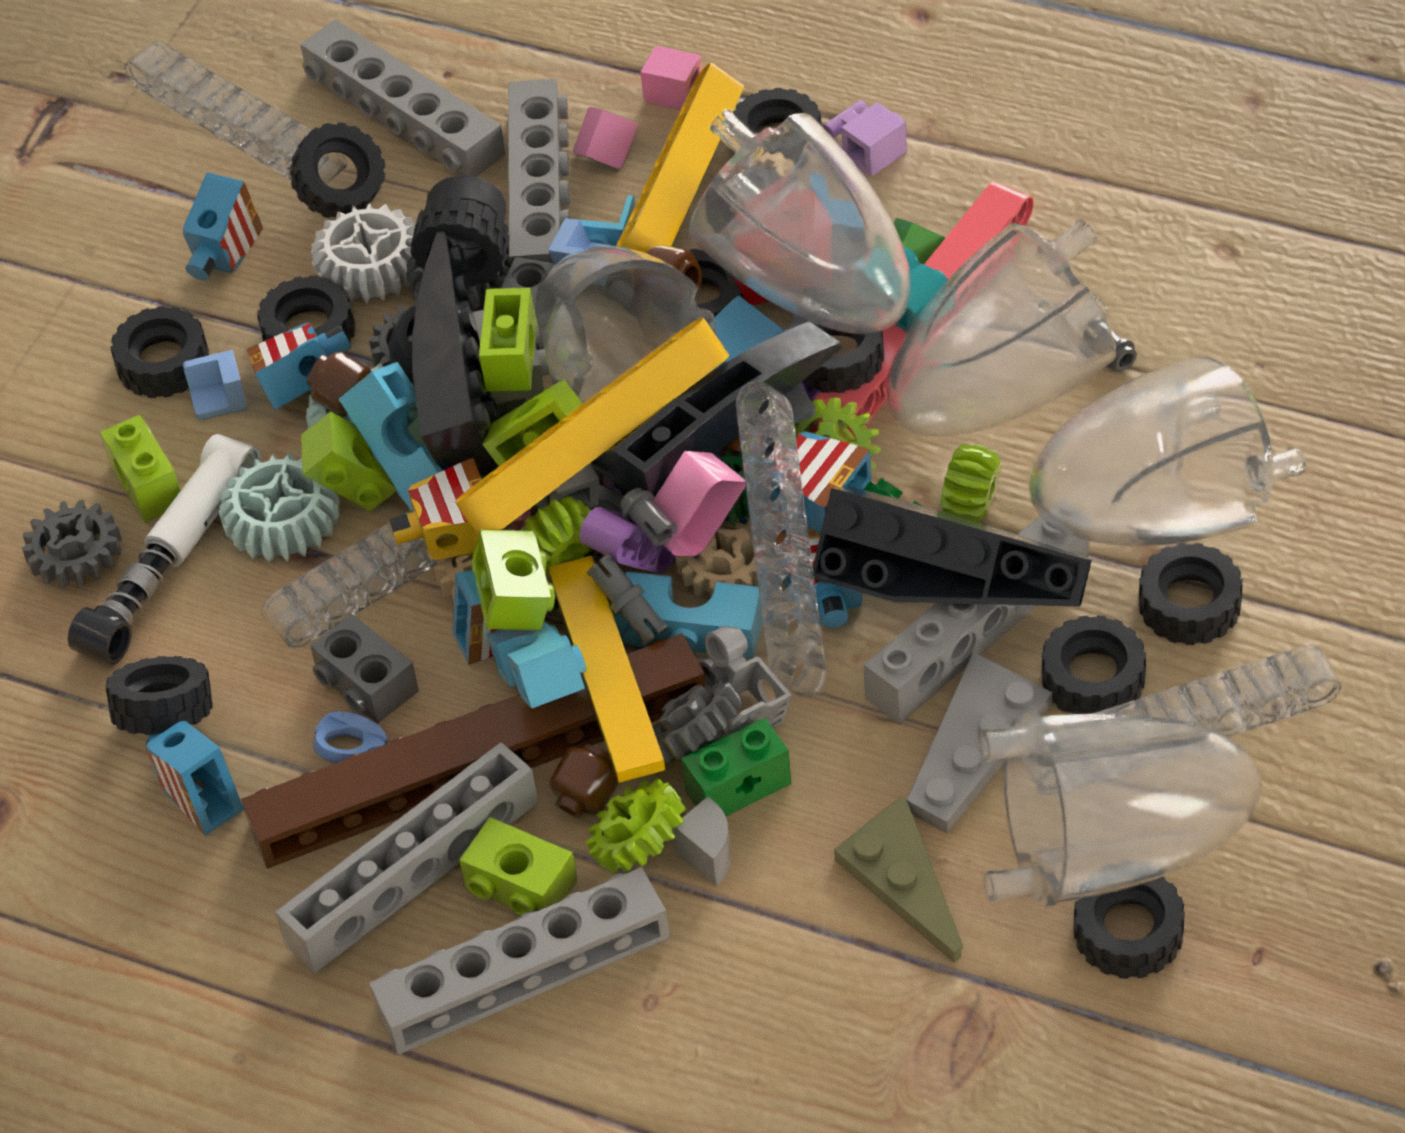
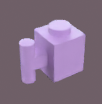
(870, 135)

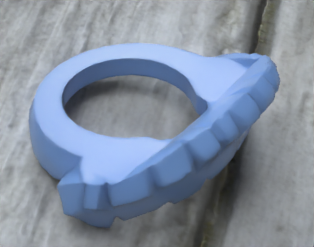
(346, 724)

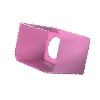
(697, 500)

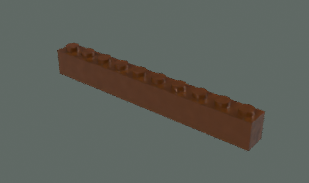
(398, 776)

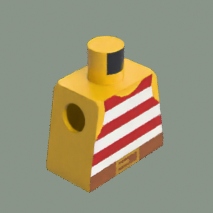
(436, 514)

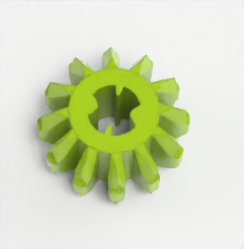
(970, 482)
(558, 530)

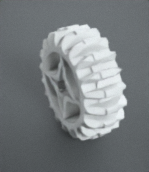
(365, 251)

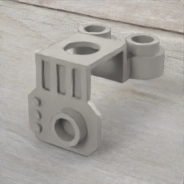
(727, 663)

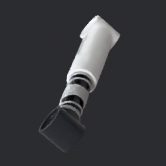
(107, 629)

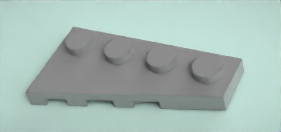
(954, 764)

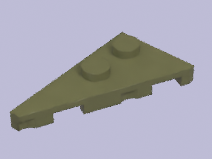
(895, 867)

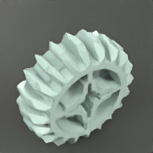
(277, 509)

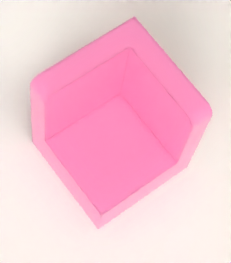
(669, 76)
(605, 137)

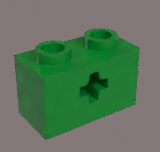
(738, 768)

